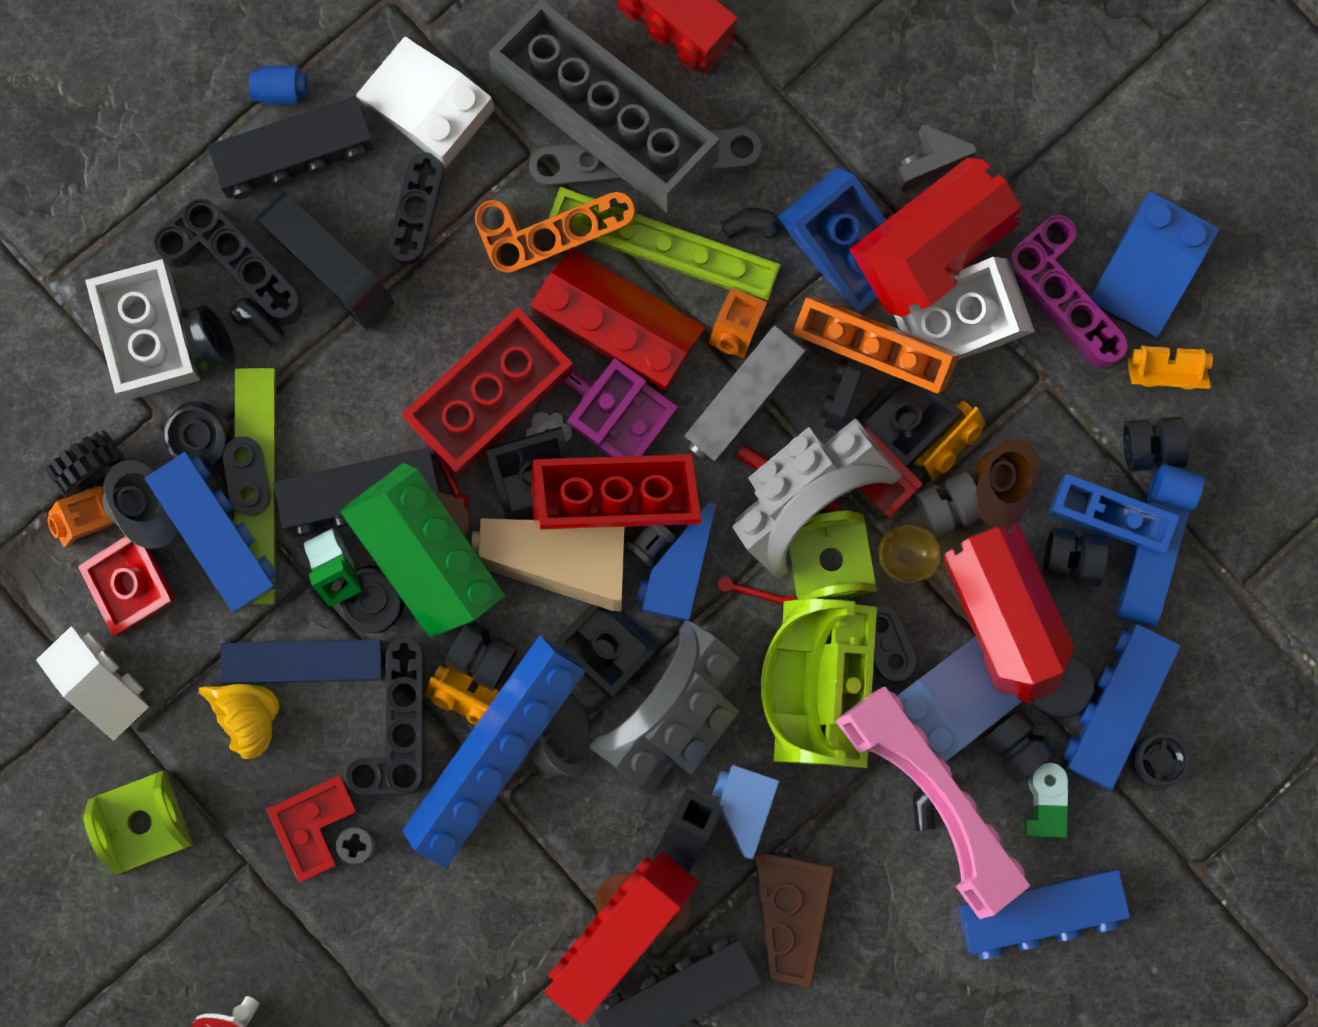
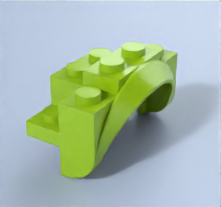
(818, 682)

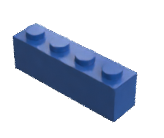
(211, 531)
(1120, 706)
(1047, 911)

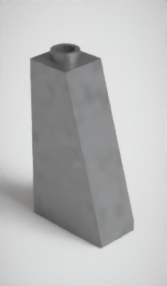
(747, 392)

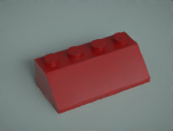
(616, 319)
(614, 492)

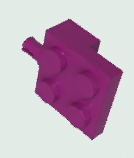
(619, 411)

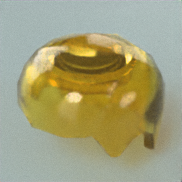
(909, 553)

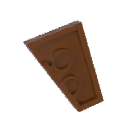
(794, 915)

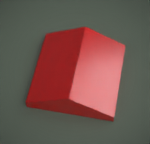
(126, 585)

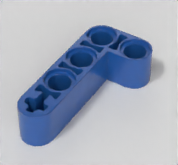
(1150, 571)

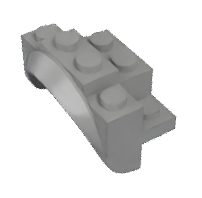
(804, 481)

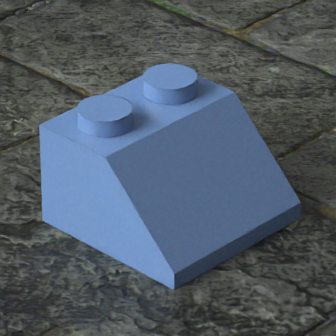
(746, 805)

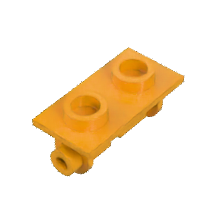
(1153, 368)
(944, 451)
(450, 692)

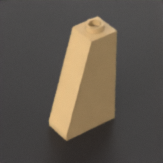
(564, 561)

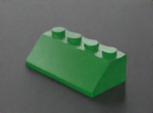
(422, 551)

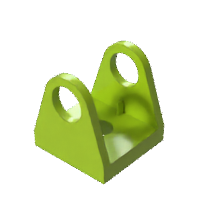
(839, 532)
(109, 827)

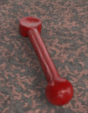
(451, 481)
(725, 585)

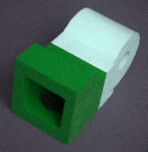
(329, 562)
(1050, 803)

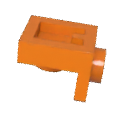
(737, 323)
(78, 516)

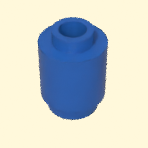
(278, 85)

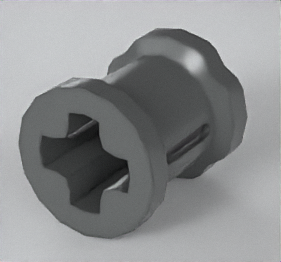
(647, 554)
(346, 853)

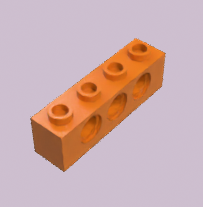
(875, 344)

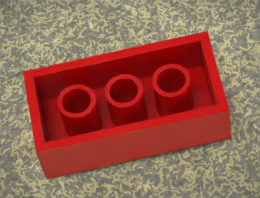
(693, 28)
(488, 392)
(619, 935)

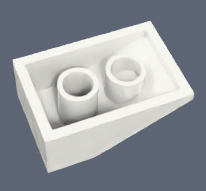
(427, 100)
(976, 314)

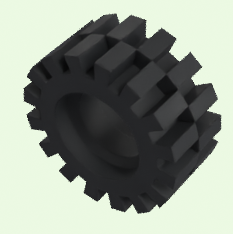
(84, 463)

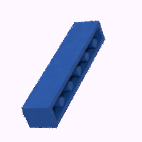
(493, 751)

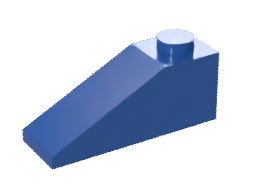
(1112, 514)
(675, 577)

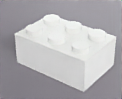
(141, 330)

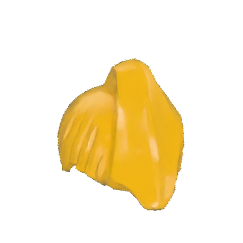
(245, 715)

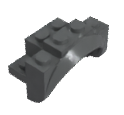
(679, 716)

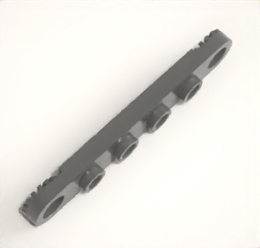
(583, 168)

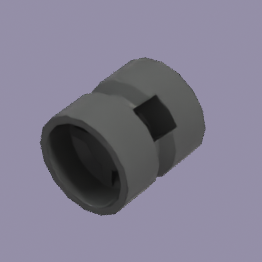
(948, 506)

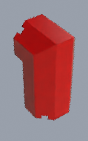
(936, 236)
(1011, 613)

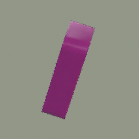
(1073, 296)

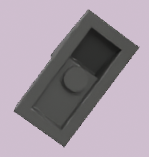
(943, 155)

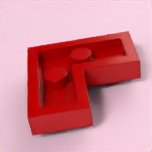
(300, 823)

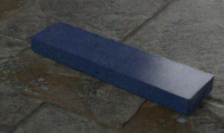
(301, 661)

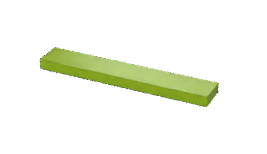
(676, 249)
(257, 420)

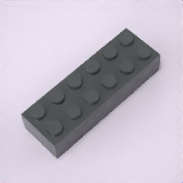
(604, 106)

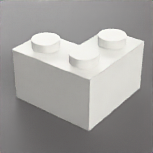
(91, 684)

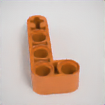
(560, 225)

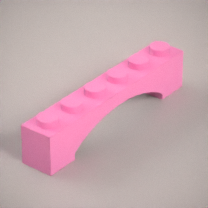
(987, 872)

